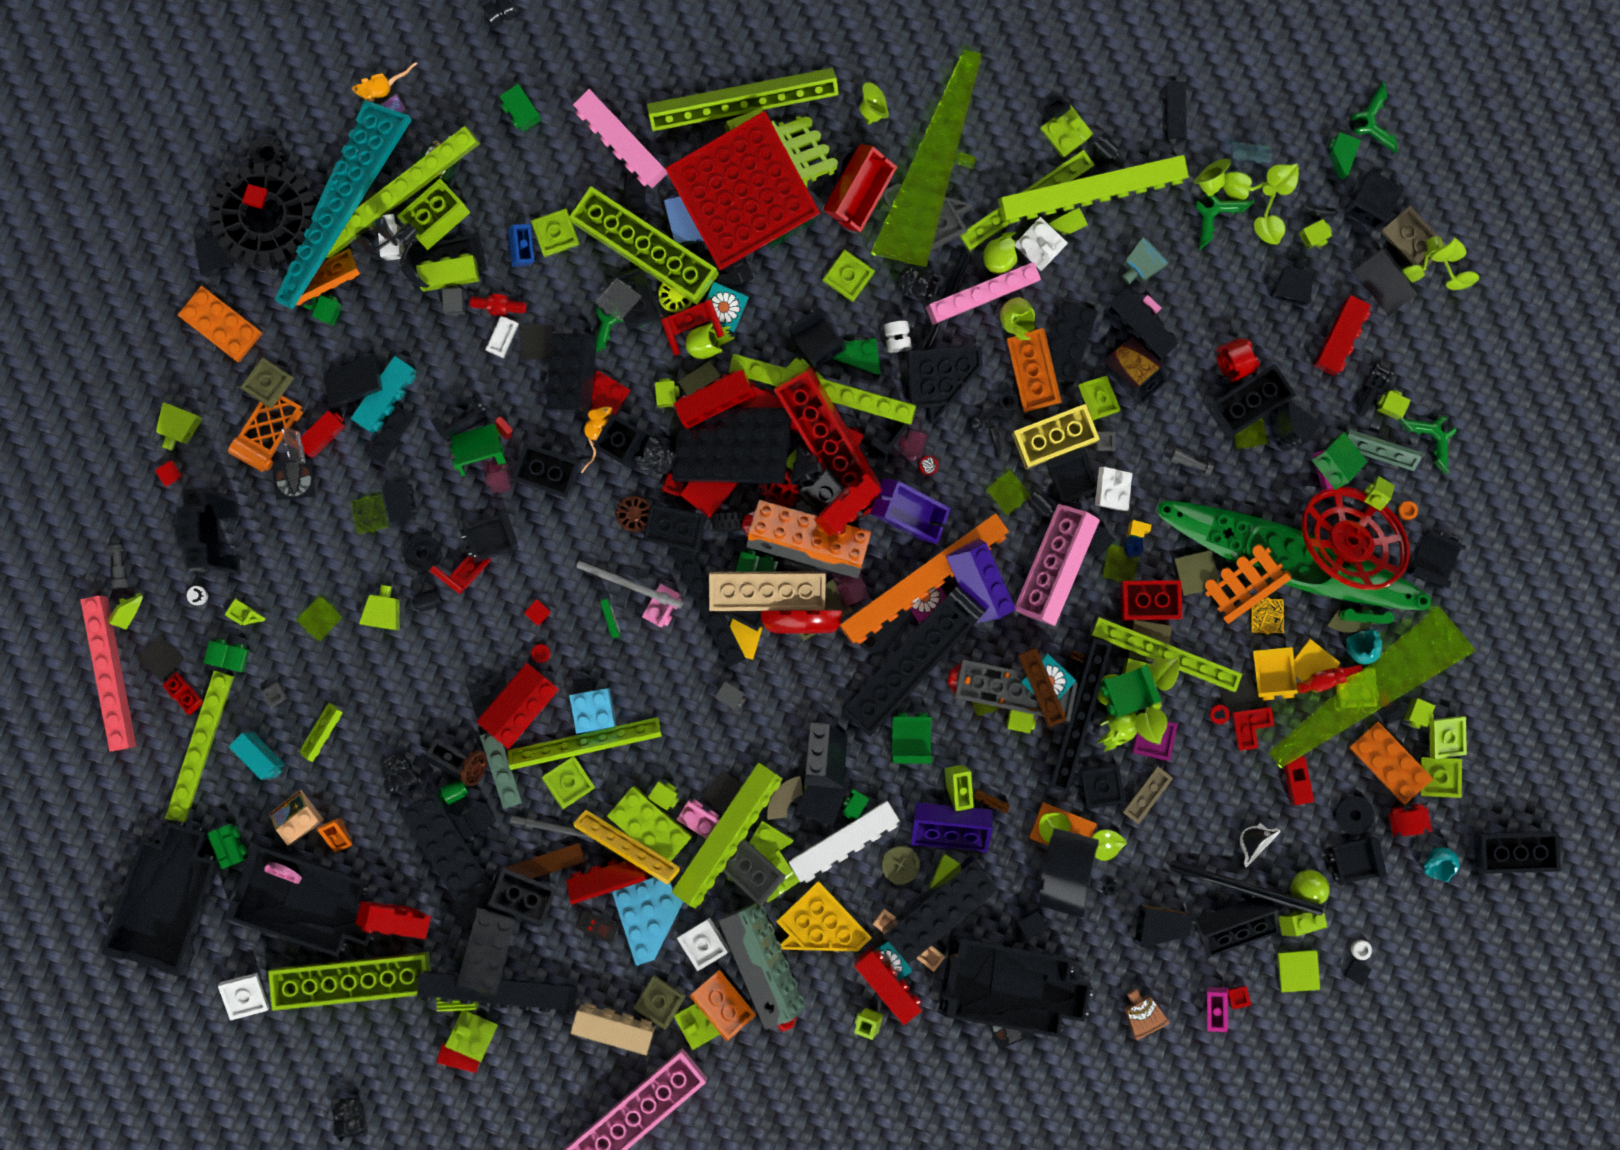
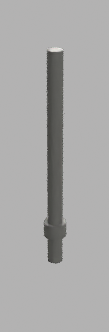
(531, 823)

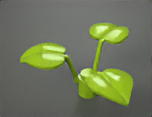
(1280, 179)
(1451, 252)
(1153, 722)
(1109, 841)

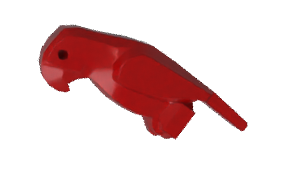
(1327, 679)

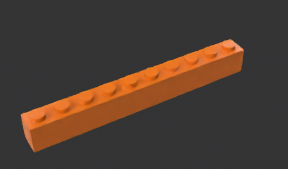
(917, 584)

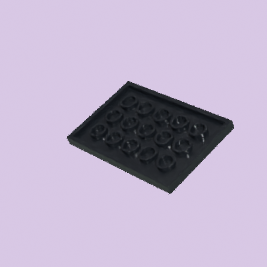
(735, 447)

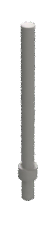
(663, 598)

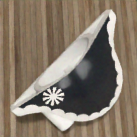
(1255, 840)

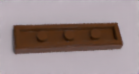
(1042, 687)
(549, 862)

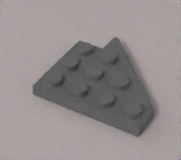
(950, 223)

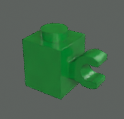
(325, 309)

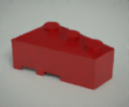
(847, 505)
(392, 919)

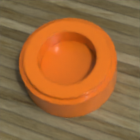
(1407, 510)

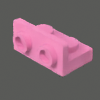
(660, 613)
(698, 819)

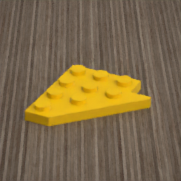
(821, 924)

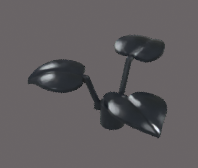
(402, 237)

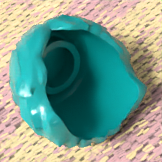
(1364, 646)
(1441, 864)

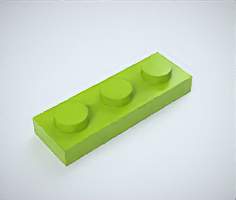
(320, 732)

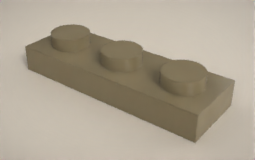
(1147, 795)

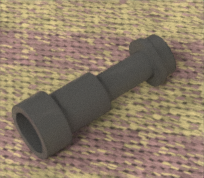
(1179, 457)
(118, 570)

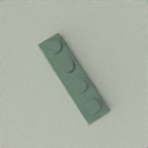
(1385, 450)
(501, 772)

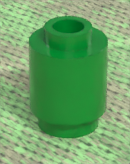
(453, 791)

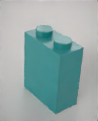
(257, 755)

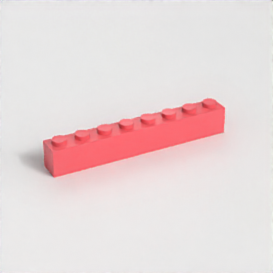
(108, 673)

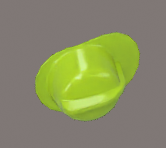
(873, 104)
(1213, 177)

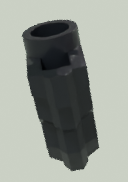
(806, 467)

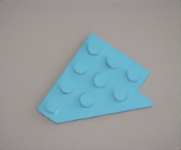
(647, 916)

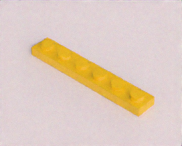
(626, 847)

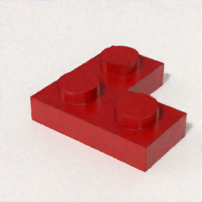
(1246, 724)

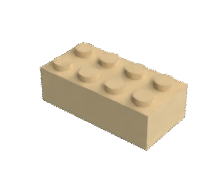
(613, 1028)

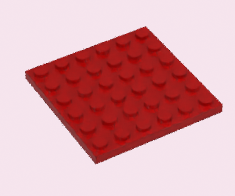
(742, 190)

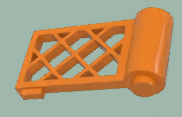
(254, 453)

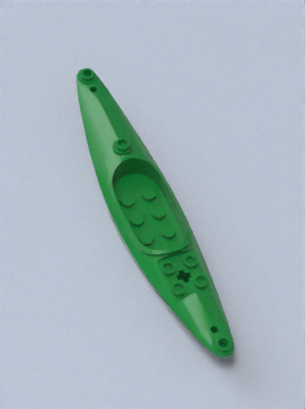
(1287, 546)

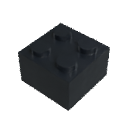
(621, 441)

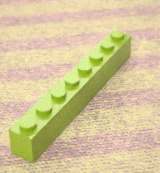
(726, 836)

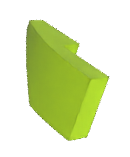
(1069, 222)
(125, 611)
(243, 614)

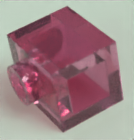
(914, 445)
(498, 477)
(852, 590)

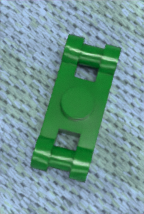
(1366, 617)

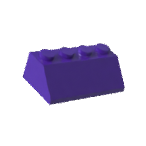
(981, 579)
(950, 829)

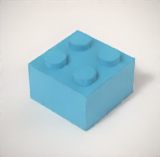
(593, 710)

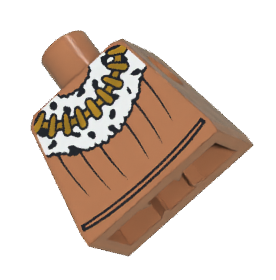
(1143, 1015)

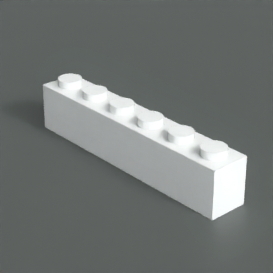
(844, 841)

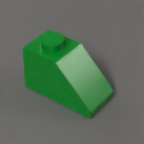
(1342, 153)

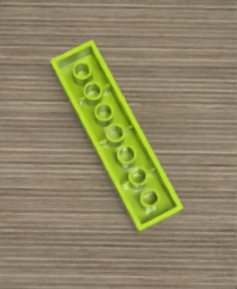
(644, 245)
(346, 981)

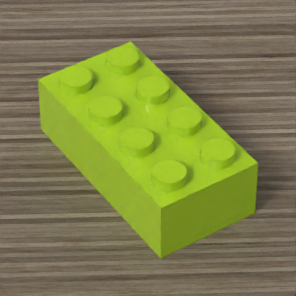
(649, 824)

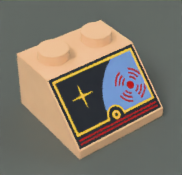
(295, 818)

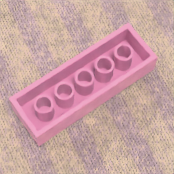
(1056, 564)

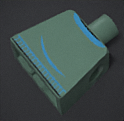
(1143, 262)

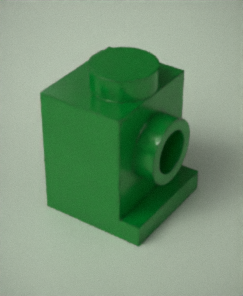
(854, 804)

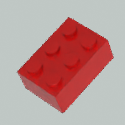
(1151, 600)

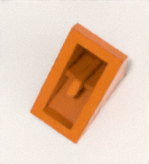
(335, 834)

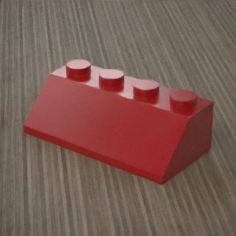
(517, 705)
(603, 880)

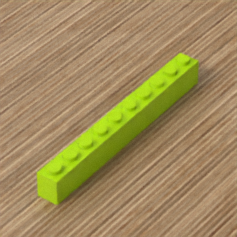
(743, 99)
(406, 186)
(1093, 188)

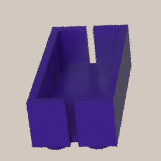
(910, 510)

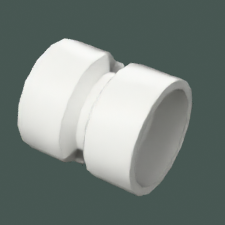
(895, 330)

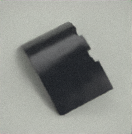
(1067, 872)

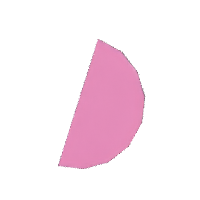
(282, 872)

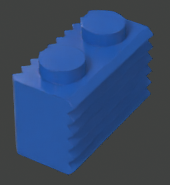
(521, 245)

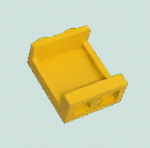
(1275, 673)

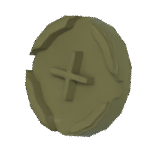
(900, 864)

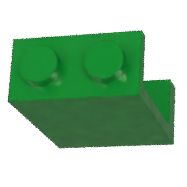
(476, 446)
(1340, 461)
(1130, 692)
(911, 739)

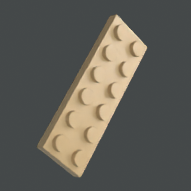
(767, 591)

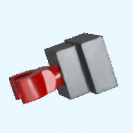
(1390, 713)

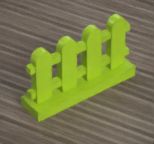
(803, 158)

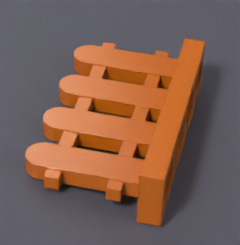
(1257, 581)

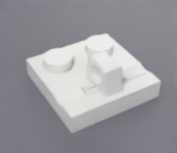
(1040, 244)
(1113, 489)
(703, 944)
(243, 996)

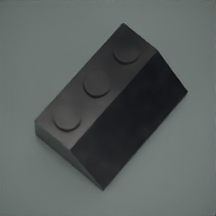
(826, 756)

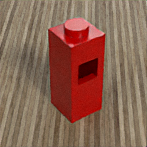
(321, 433)
(1298, 782)

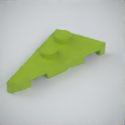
(768, 839)

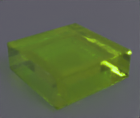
(965, 160)

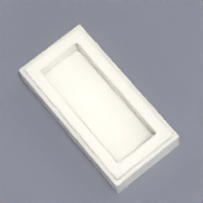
(502, 336)

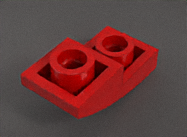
(183, 693)
(456, 1060)

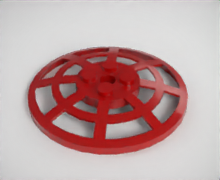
(1363, 541)

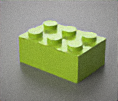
(434, 213)

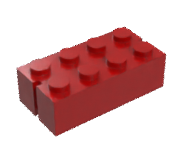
(860, 188)

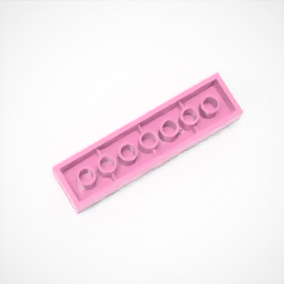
(643, 1106)

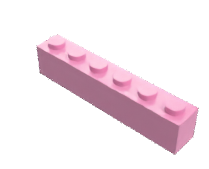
(620, 138)
(983, 293)

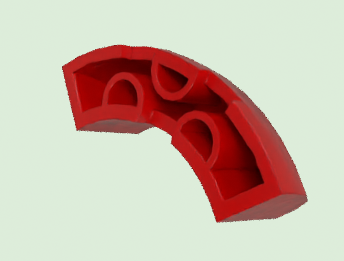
(801, 621)

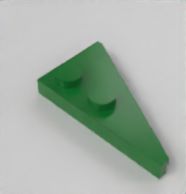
(862, 355)

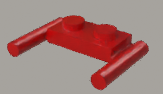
(690, 319)
(463, 575)

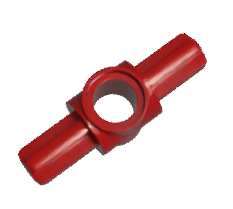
(498, 305)

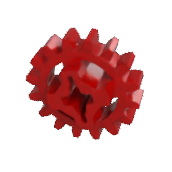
(783, 496)

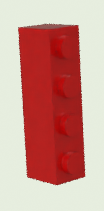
(1342, 335)
(714, 398)
(888, 986)

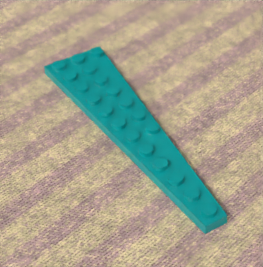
(367, 150)

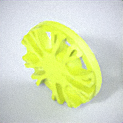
(674, 298)

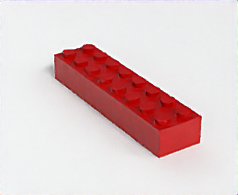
(824, 428)

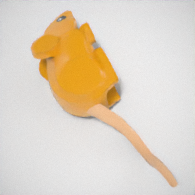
(377, 86)
(594, 426)

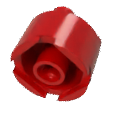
(1237, 359)
(1410, 820)

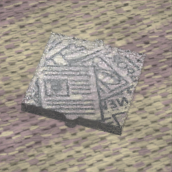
(618, 299)
(293, 445)

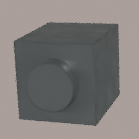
(453, 301)
(730, 696)

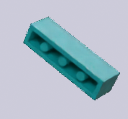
(379, 404)

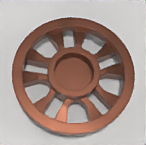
(633, 513)
(473, 768)

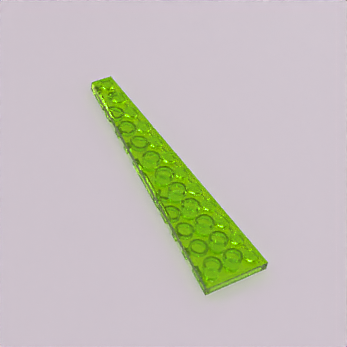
(918, 205)
(1410, 661)

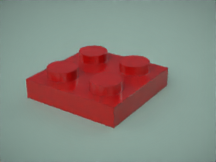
(608, 393)

